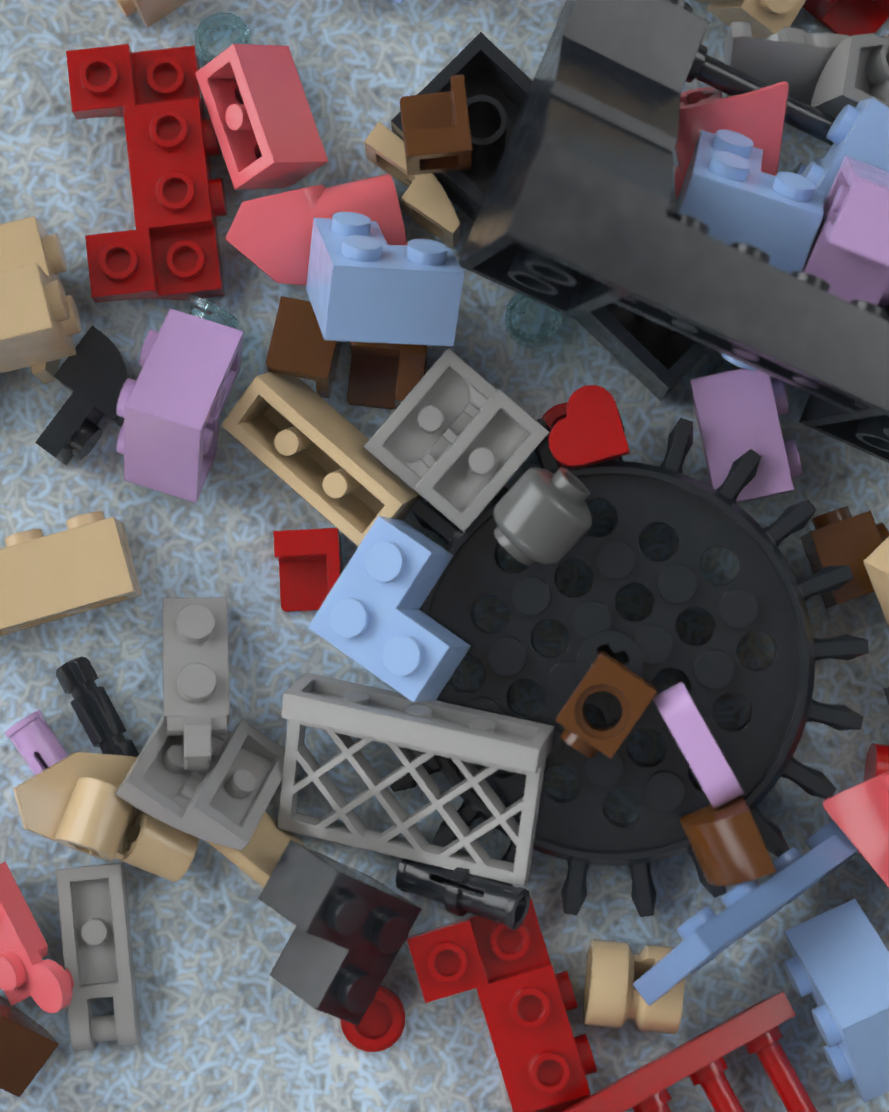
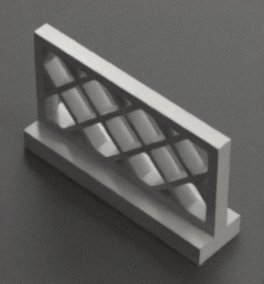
(428, 727)

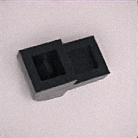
(95, 382)

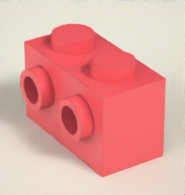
(261, 116)

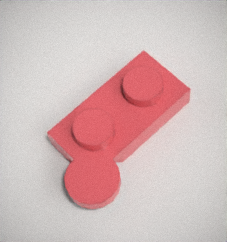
(21, 954)

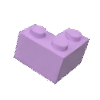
(854, 235)
(178, 404)

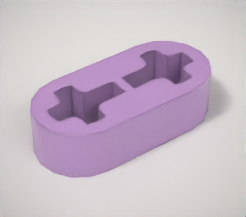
(698, 745)

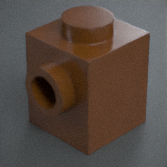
(844, 541)

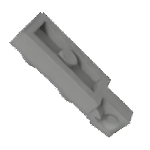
(196, 674)

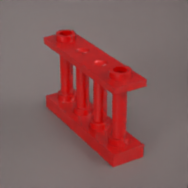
(704, 1065)

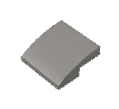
(456, 439)
(210, 804)

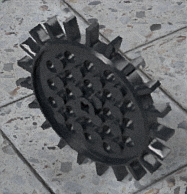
(758, 599)

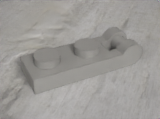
(98, 954)

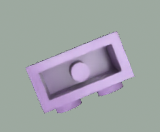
(739, 414)

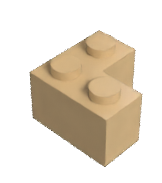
(33, 307)

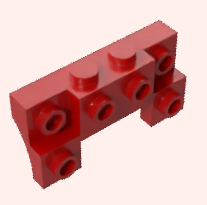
(170, 173)
(520, 1001)

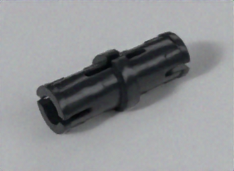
(499, 900)

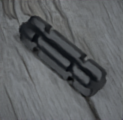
(94, 708)

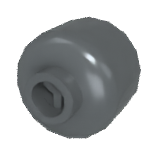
(542, 516)

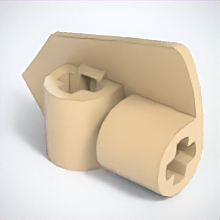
(79, 808)

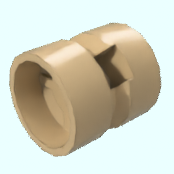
(610, 991)

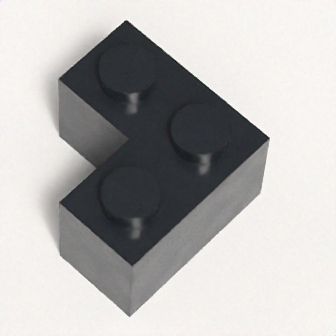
(343, 931)

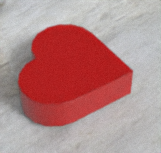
(590, 430)

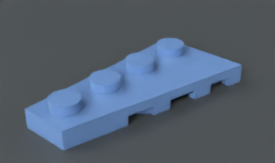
(747, 908)

